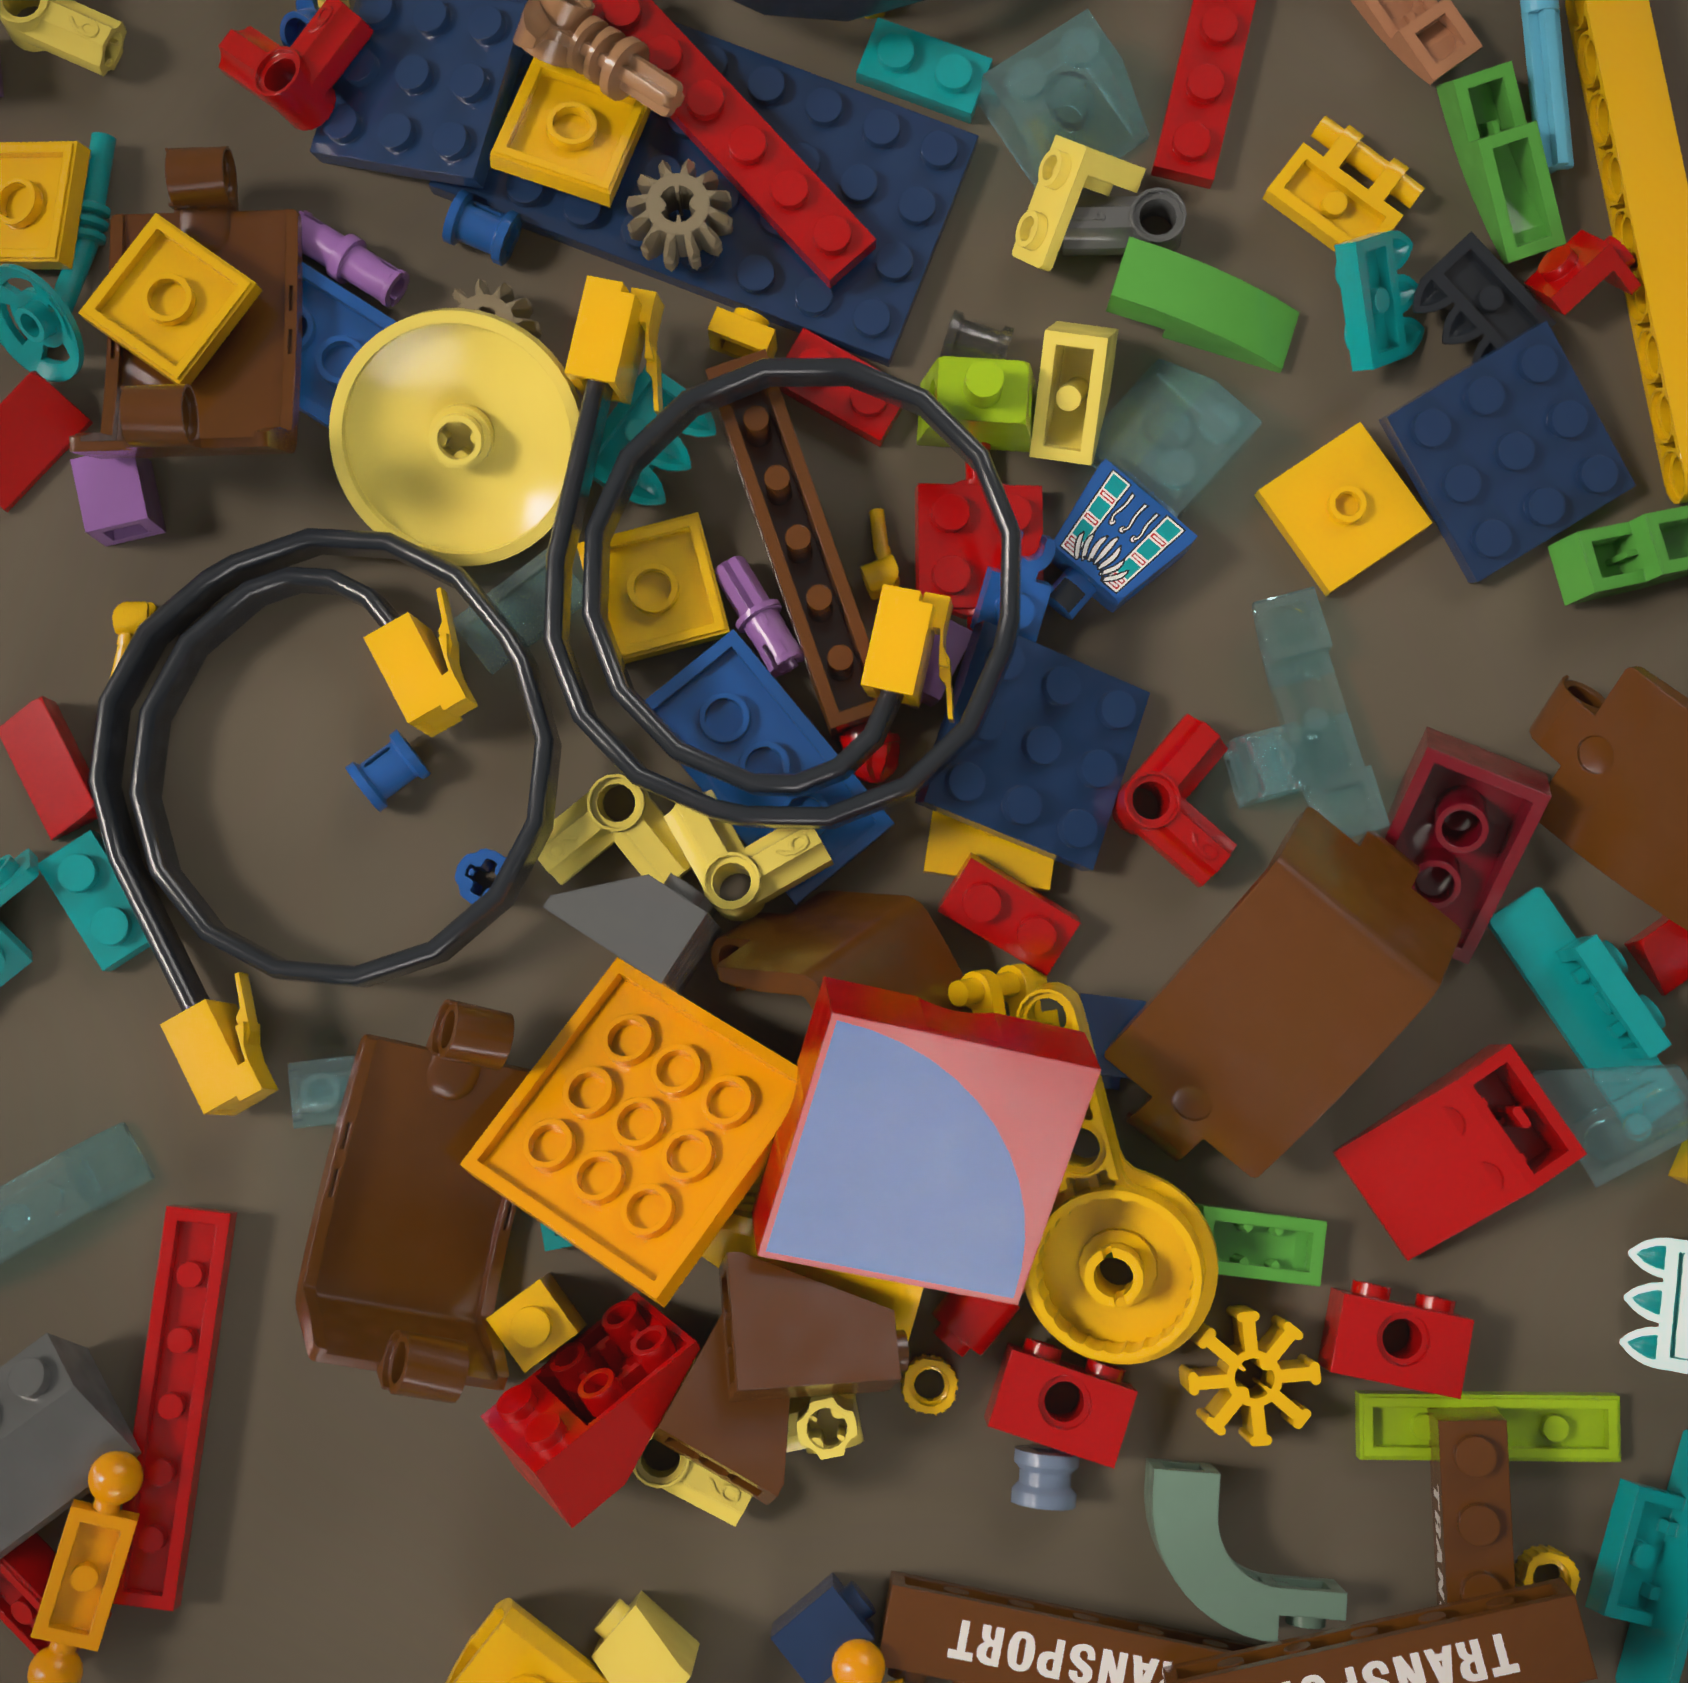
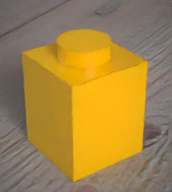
(536, 1322)

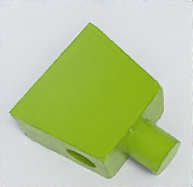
(987, 397)

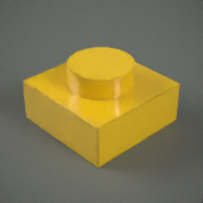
(741, 333)

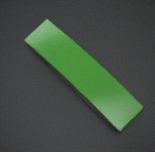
(1266, 1244)

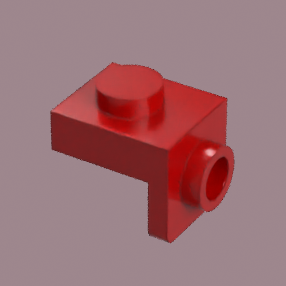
(1578, 267)

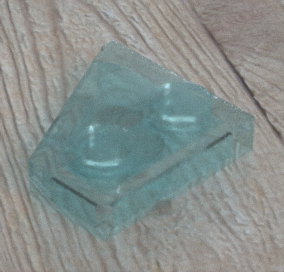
(1620, 1113)

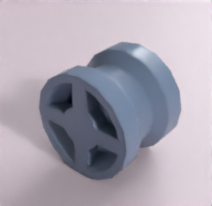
(1044, 1478)

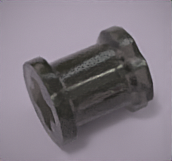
(975, 340)

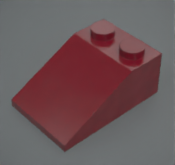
(1465, 826)

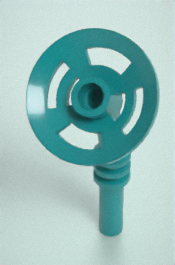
(46, 312)

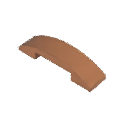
(1422, 33)

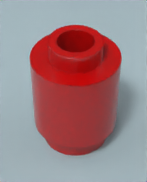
(971, 1321)

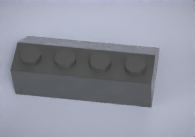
(646, 923)
(51, 1432)

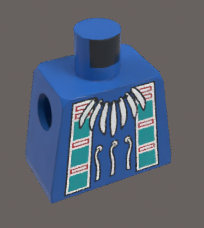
(1113, 544)

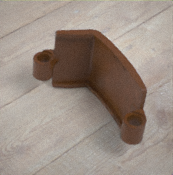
(251, 385)
(1622, 783)
(842, 936)
(1286, 998)
(400, 1233)

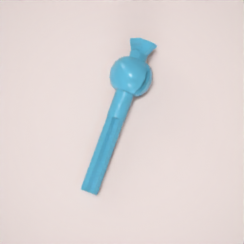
(1547, 80)

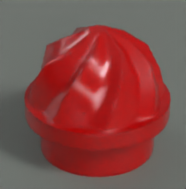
(882, 762)

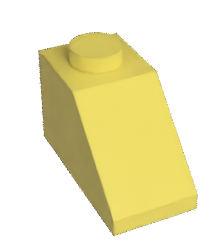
(1072, 391)
(643, 1644)

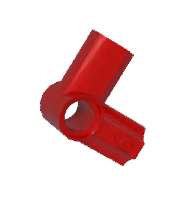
(301, 76)
(1178, 828)

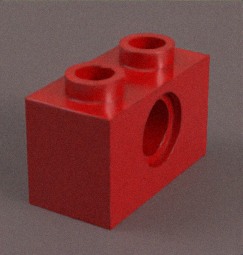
(1430, 1360)
(1089, 1430)

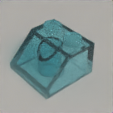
(1065, 87)
(1175, 434)

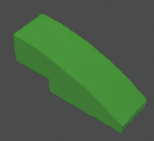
(1502, 161)
(1202, 306)
(1622, 556)

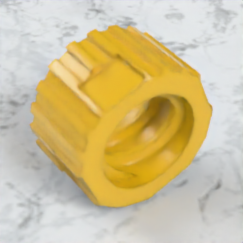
(936, 1404)
(1541, 1556)

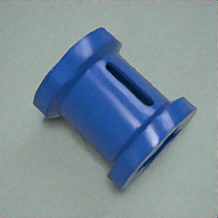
(482, 227)
(388, 770)
(469, 867)

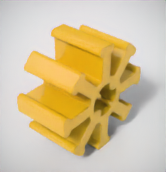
(1267, 1389)

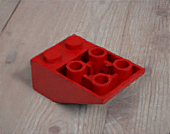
(1459, 1150)
(593, 1407)

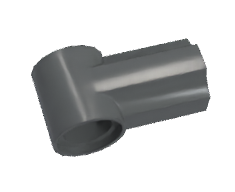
(1106, 223)

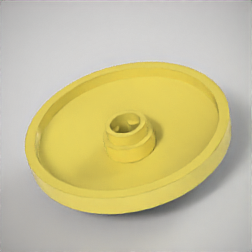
(455, 434)

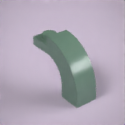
(1184, 1526)

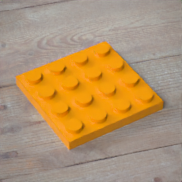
(638, 1130)

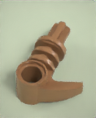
(573, 38)

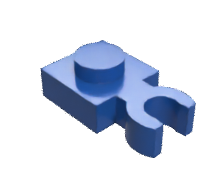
(1034, 592)

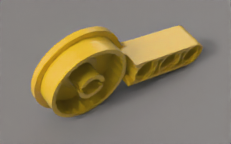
(1138, 1218)

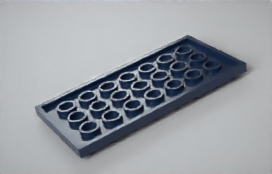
(876, 157)

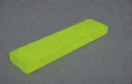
(1538, 1424)

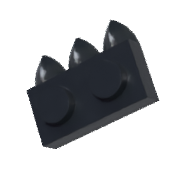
(1480, 297)

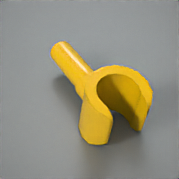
(885, 568)
(126, 620)

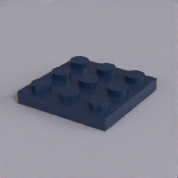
(425, 90)
(1507, 452)
(1045, 754)

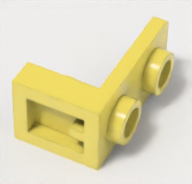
(1060, 181)

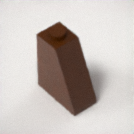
(802, 1336)
(730, 1439)

